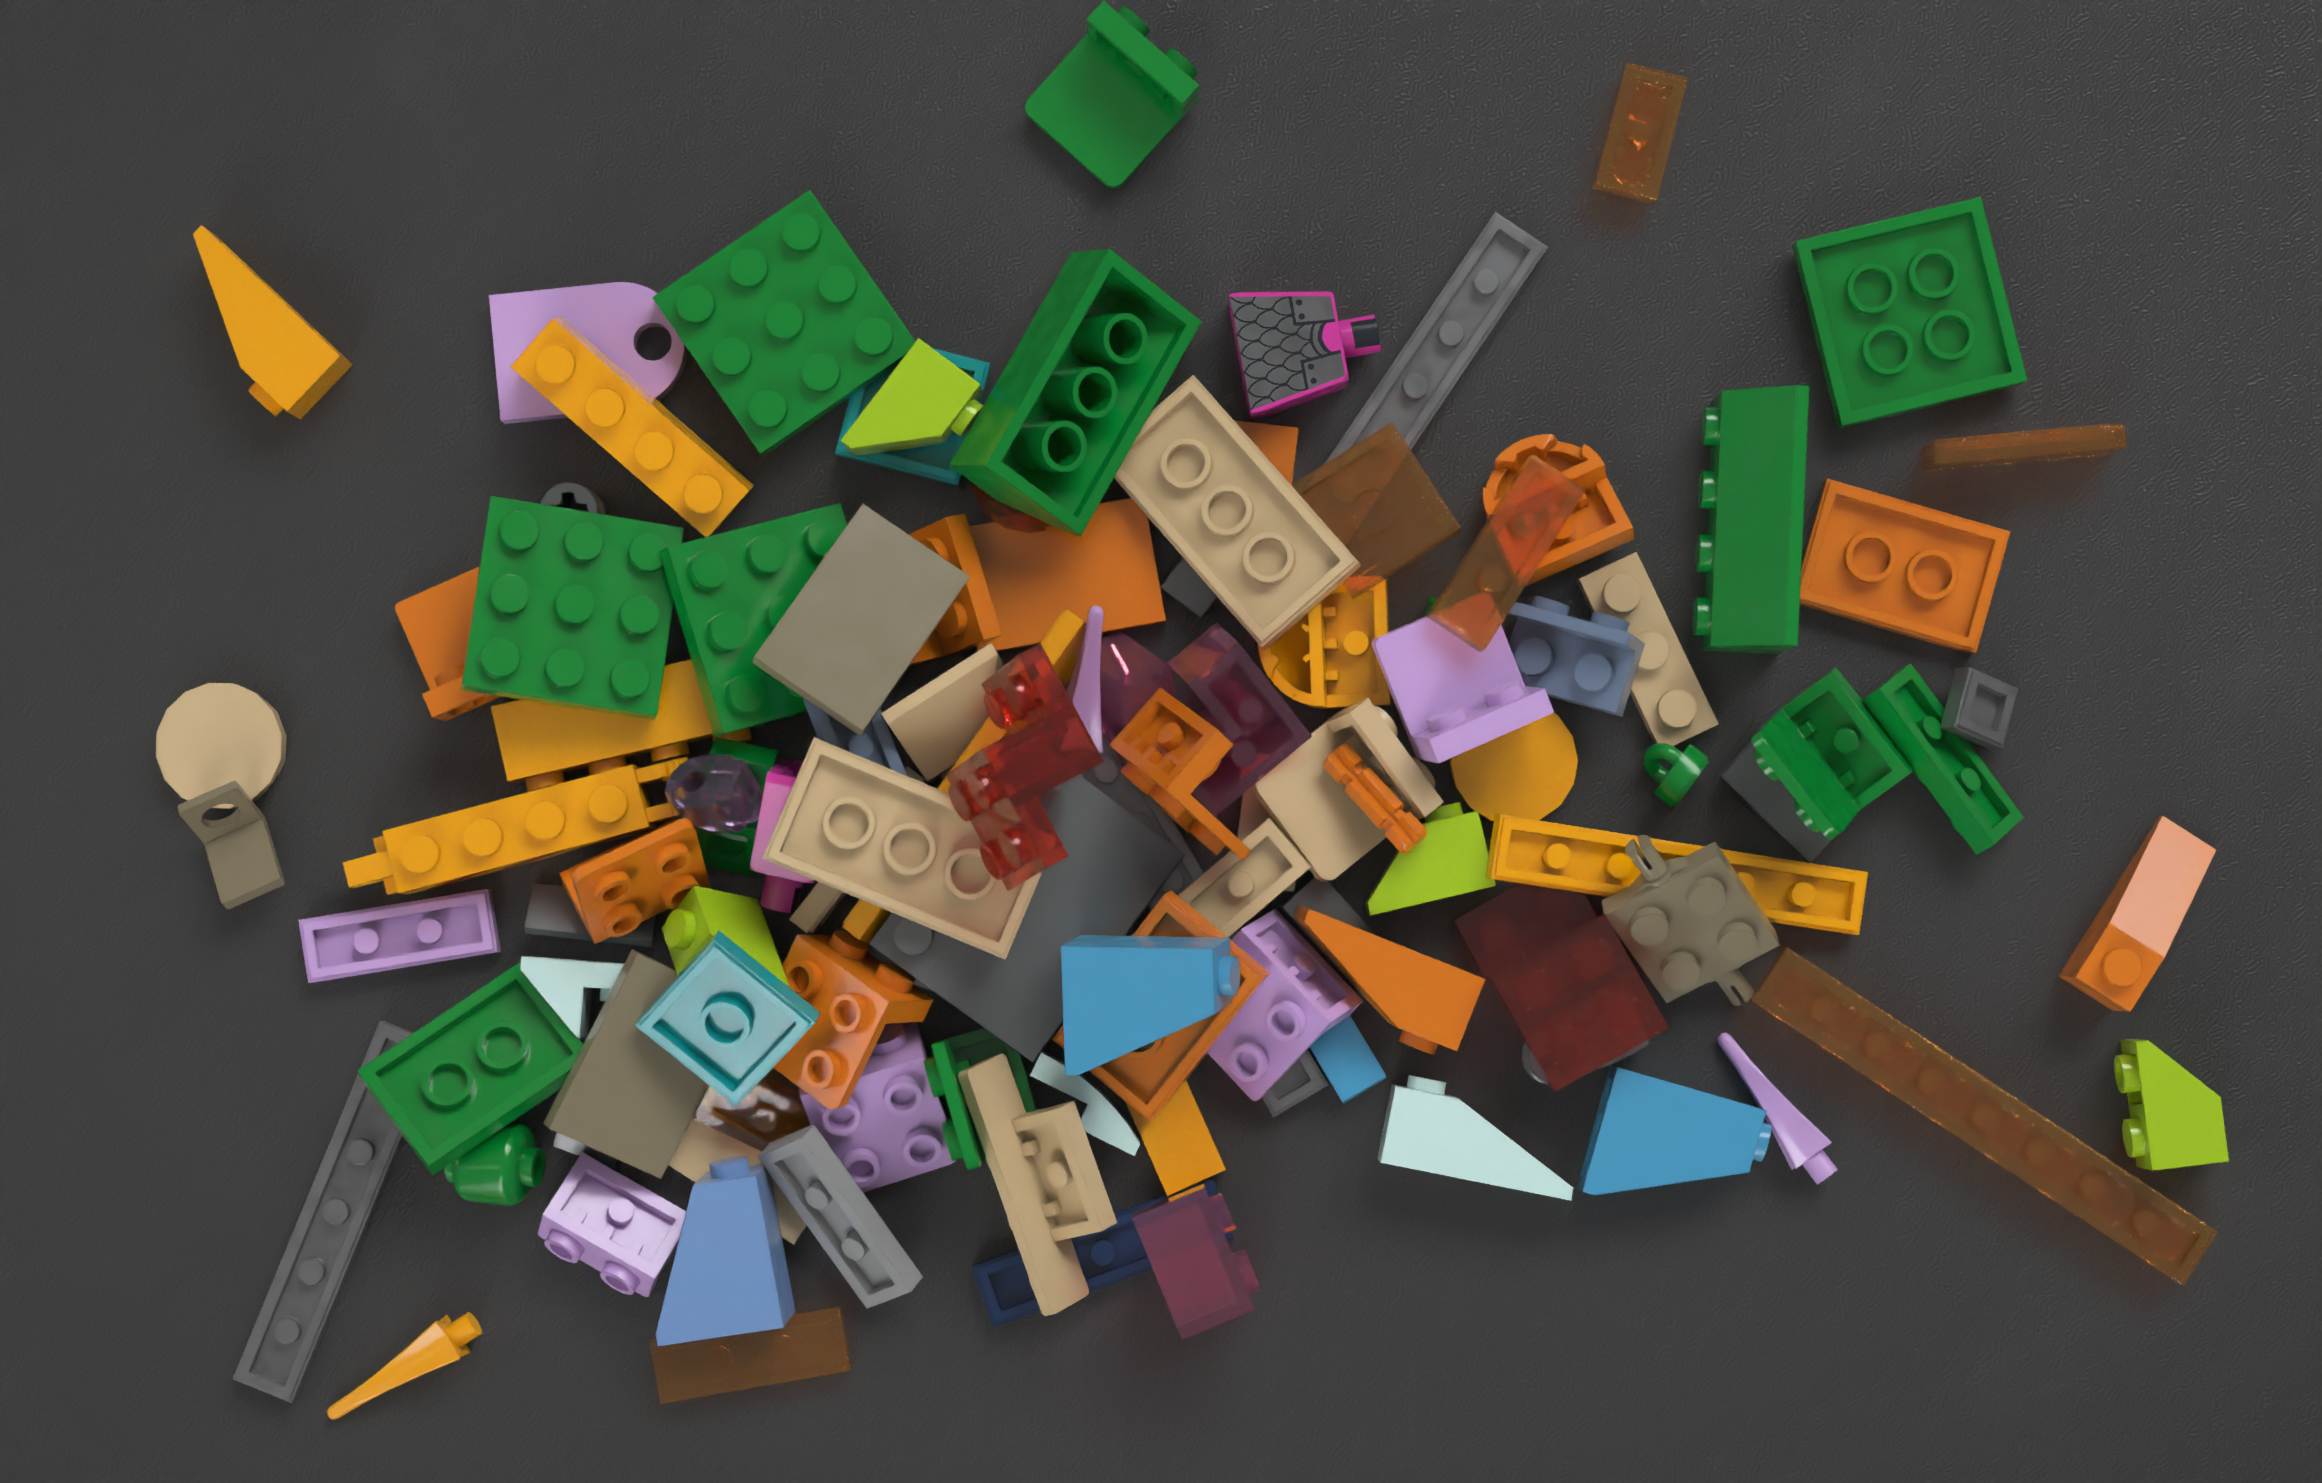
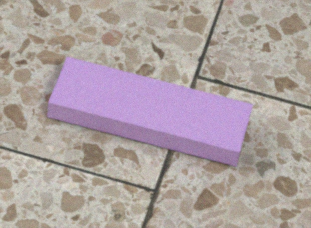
(399, 935)

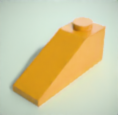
(271, 340)

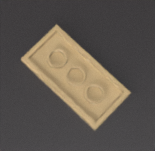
(1232, 514)
(894, 848)

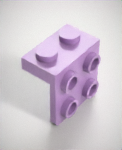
(891, 1118)

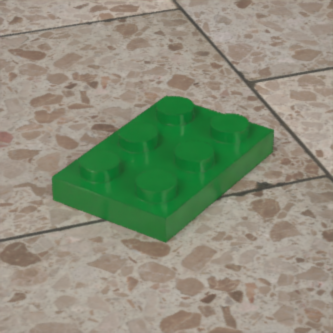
(473, 1069)

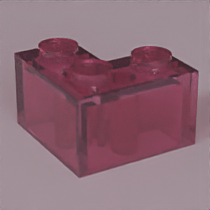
(1243, 708)
(1195, 1260)

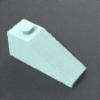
(1450, 1139)

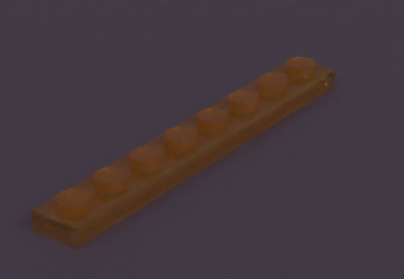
(1983, 1116)

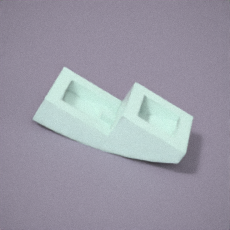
(1100, 1116)

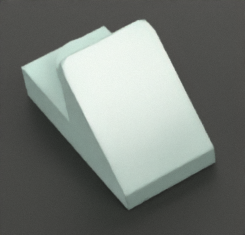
(569, 985)

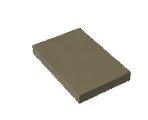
(861, 619)
(624, 1087)

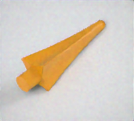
(434, 1348)

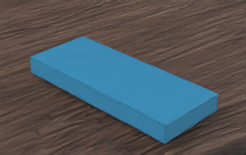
(1347, 1060)

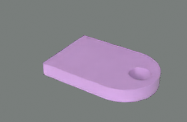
(605, 314)

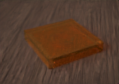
(1379, 507)

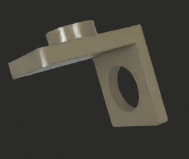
(236, 846)

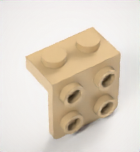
(1317, 810)

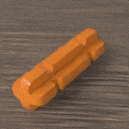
(1374, 798)

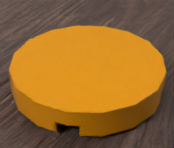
(1518, 772)

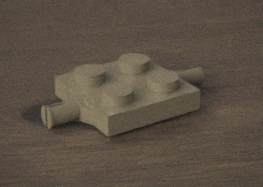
(1689, 921)

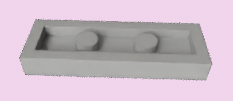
(840, 1216)

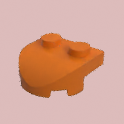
(1597, 519)

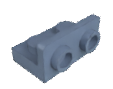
(1574, 657)

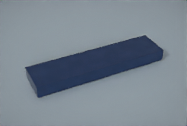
(1102, 1255)

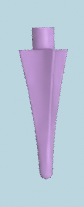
(1085, 680)
(1795, 1134)

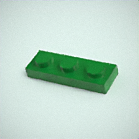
(1943, 760)

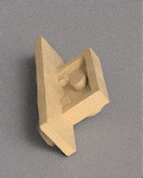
(1042, 1178)

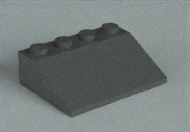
(1097, 890)

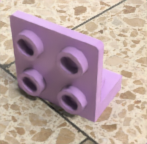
(1451, 692)
(1287, 1010)

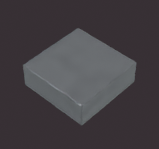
(1979, 708)

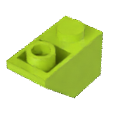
(2171, 1112)

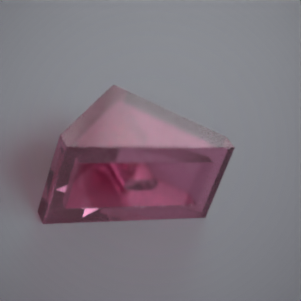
(1128, 681)

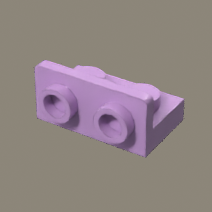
(612, 1226)

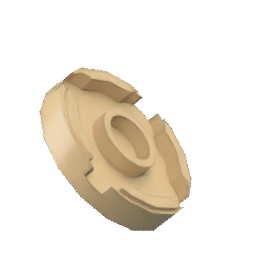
(219, 738)

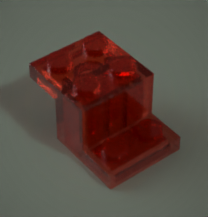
(1006, 780)
(1560, 979)

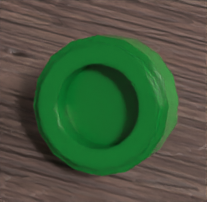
(1681, 777)

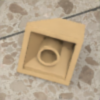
(944, 714)

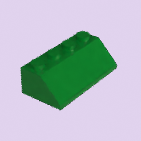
(1076, 391)
(1753, 520)

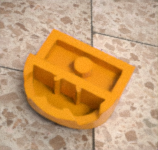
(1330, 653)

